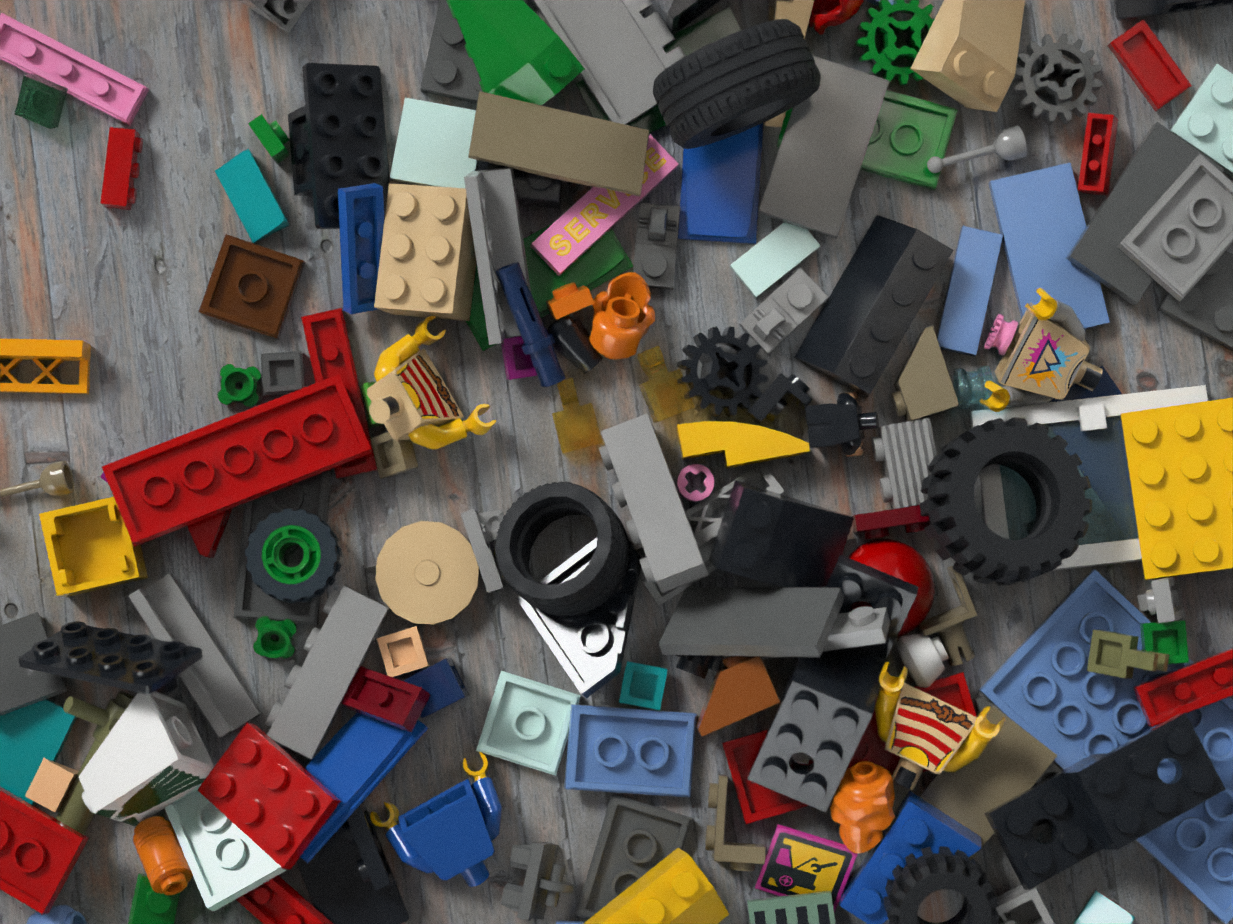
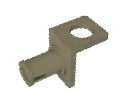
(950, 623)

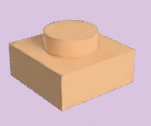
(403, 651)

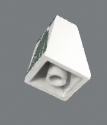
(145, 761)

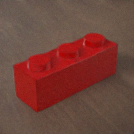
(1098, 154)
(121, 168)

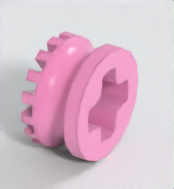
(1002, 334)
(708, 483)

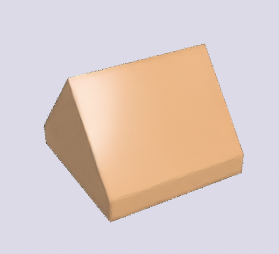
(51, 784)

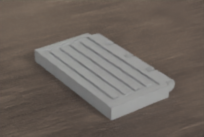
(616, 49)

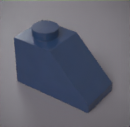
(442, 684)

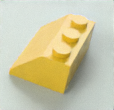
(667, 894)

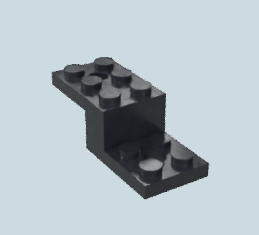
(1105, 801)

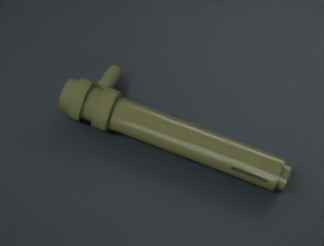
(73, 810)

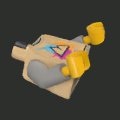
(1043, 358)

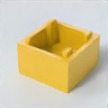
(90, 548)

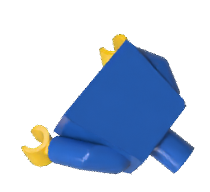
(449, 830)

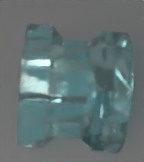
(970, 386)

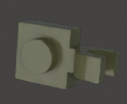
(1118, 655)

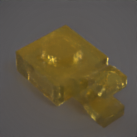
(662, 391)
(576, 423)

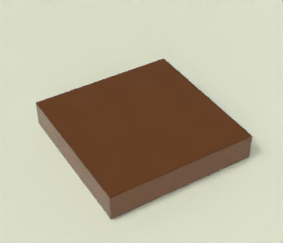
(252, 287)

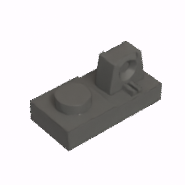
(656, 244)

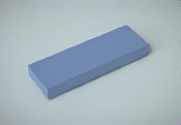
(968, 290)

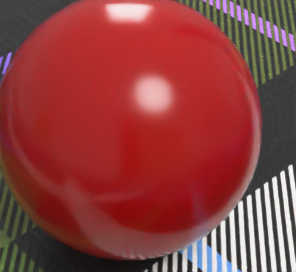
(905, 564)

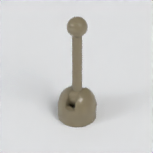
(54, 480)

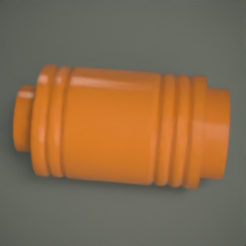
(161, 856)

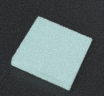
(433, 145)
(527, 723)

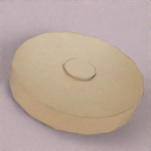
(427, 572)

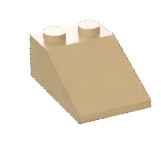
(972, 51)

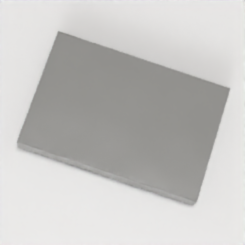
(1184, 229)

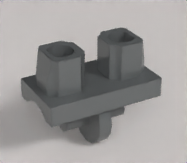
(542, 880)

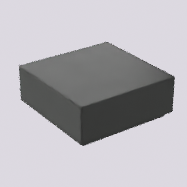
(282, 372)

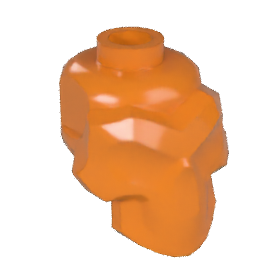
(621, 316)
(863, 805)

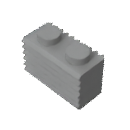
(905, 454)

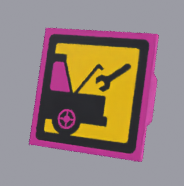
(805, 865)

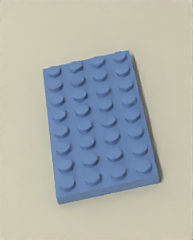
(1091, 713)

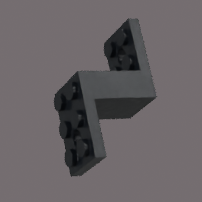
(831, 696)

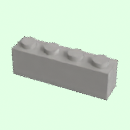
(654, 504)
(327, 671)

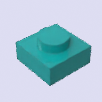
(643, 685)

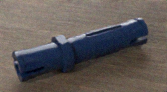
(530, 325)

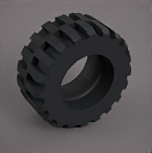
(1054, 484)

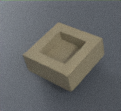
(393, 456)

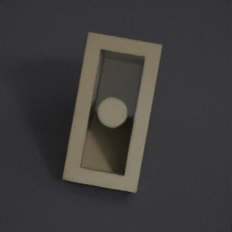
(924, 381)

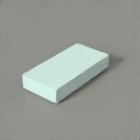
(774, 257)

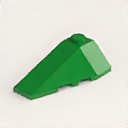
(514, 49)

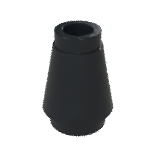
(573, 342)

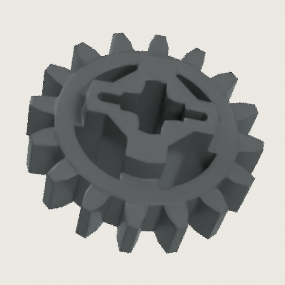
(1061, 96)

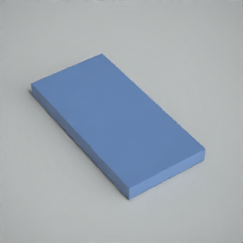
(1039, 227)

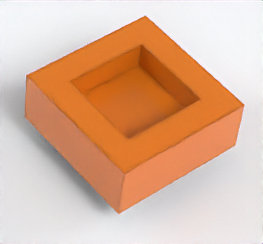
(569, 300)

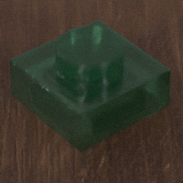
(41, 101)

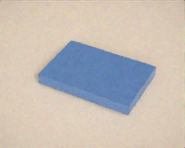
(630, 750)

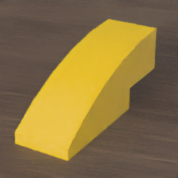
(738, 442)

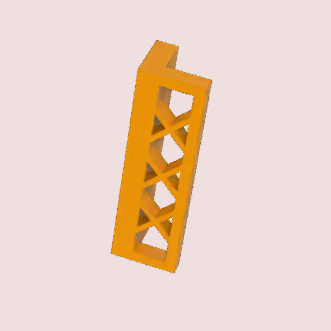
(45, 350)

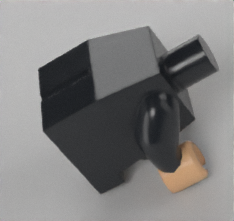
(840, 424)

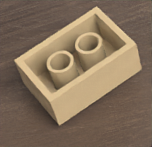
(426, 253)

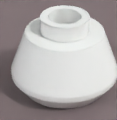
(922, 657)

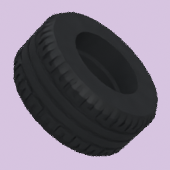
(736, 83)

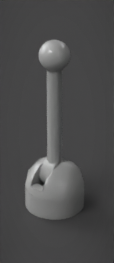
(1007, 145)

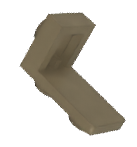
(740, 855)

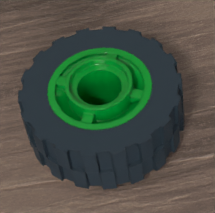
(267, 552)

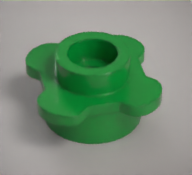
(229, 392)
(274, 648)

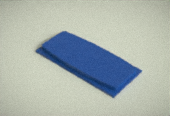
(722, 189)
(354, 766)

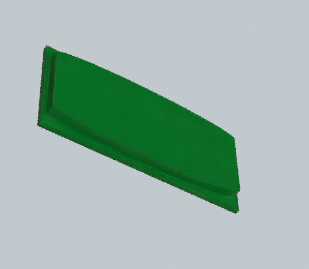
(595, 267)

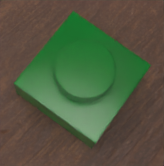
(271, 137)
(1167, 639)

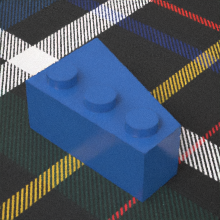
(913, 828)

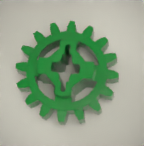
(885, 27)

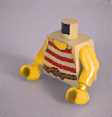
(414, 397)
(927, 730)

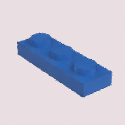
(360, 244)

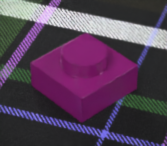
(515, 361)

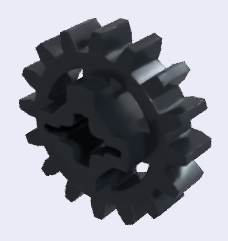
(711, 360)

